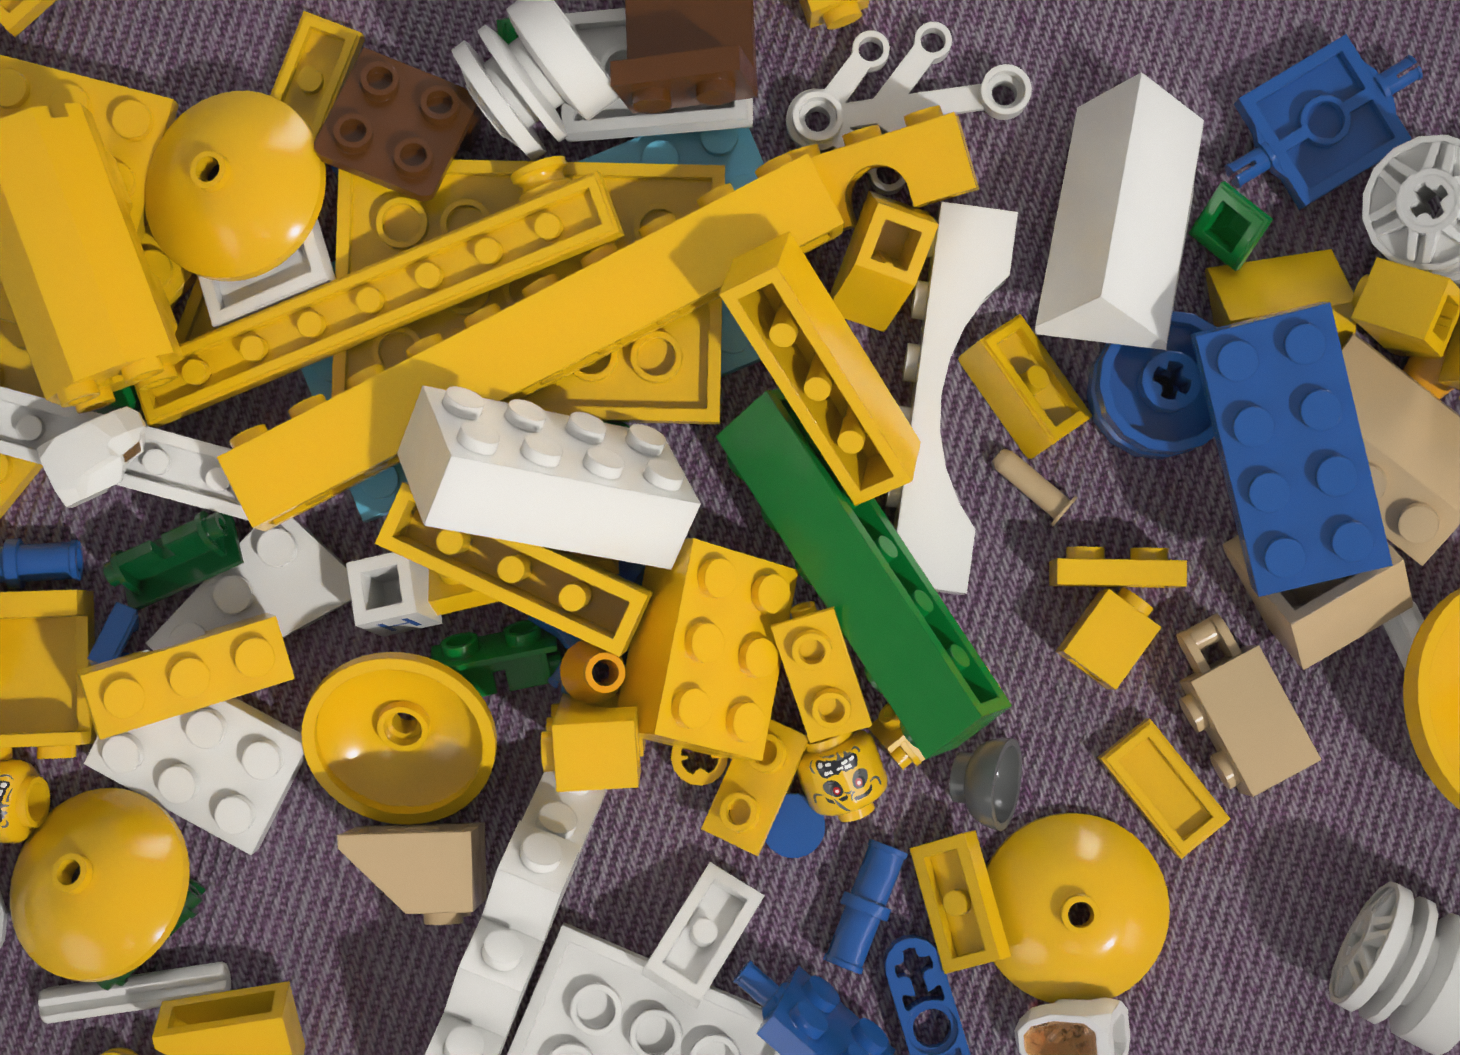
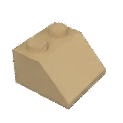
(1328, 614)
(423, 866)

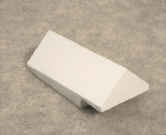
(1122, 218)

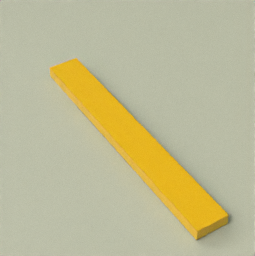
(386, 296)

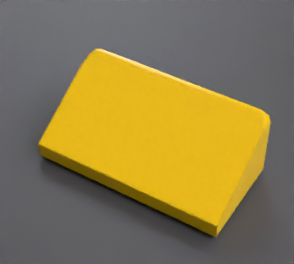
(1024, 386)

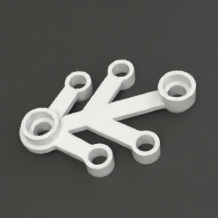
(894, 99)

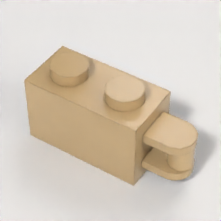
(1242, 711)

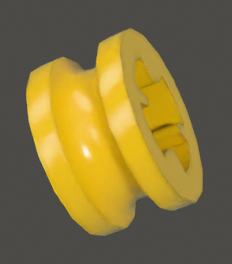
(540, 176)
(701, 775)

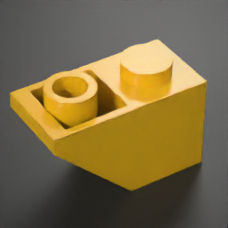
(882, 261)
(1407, 308)

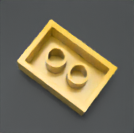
(707, 652)

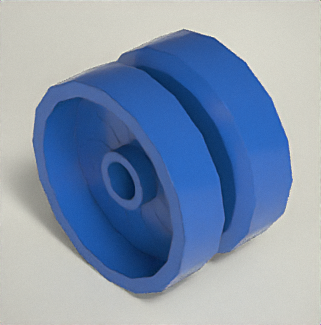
(1129, 402)

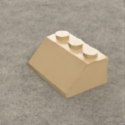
(1409, 450)

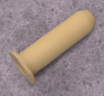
(1032, 484)

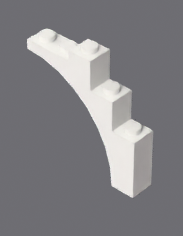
(515, 920)

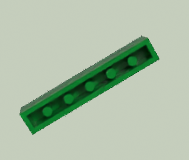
(869, 576)

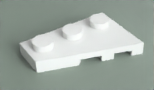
(281, 575)

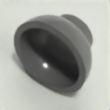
(989, 781)

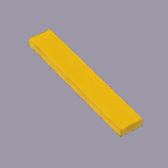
(308, 83)

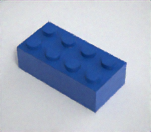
(1291, 449)

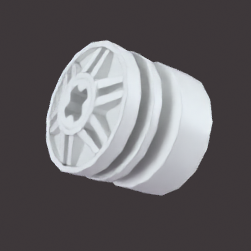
(534, 75)
(1399, 210)
(1402, 968)

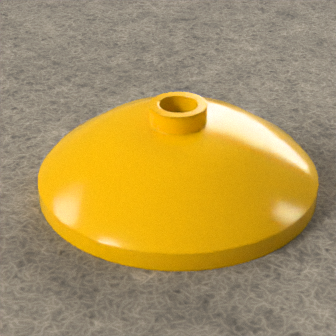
(257, 203)
(395, 765)
(1067, 862)
(126, 889)

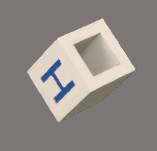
(390, 595)

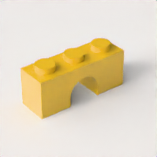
(926, 153)
(185, 676)
(592, 745)

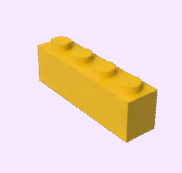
(821, 368)
(524, 576)

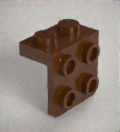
(686, 54)
(398, 126)

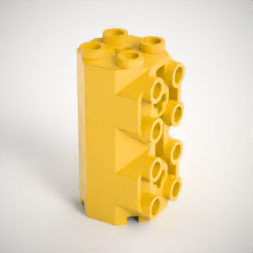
(77, 264)

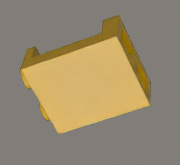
(41, 648)

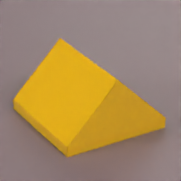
(1281, 285)

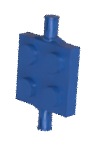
(1322, 121)
(808, 1017)

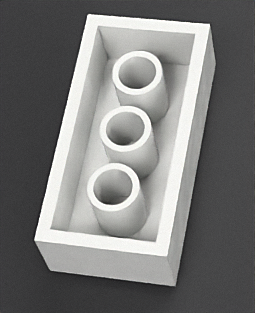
(546, 478)

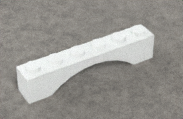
(965, 268)

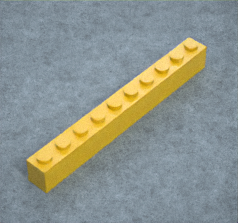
(529, 343)

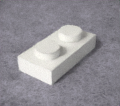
(702, 935)

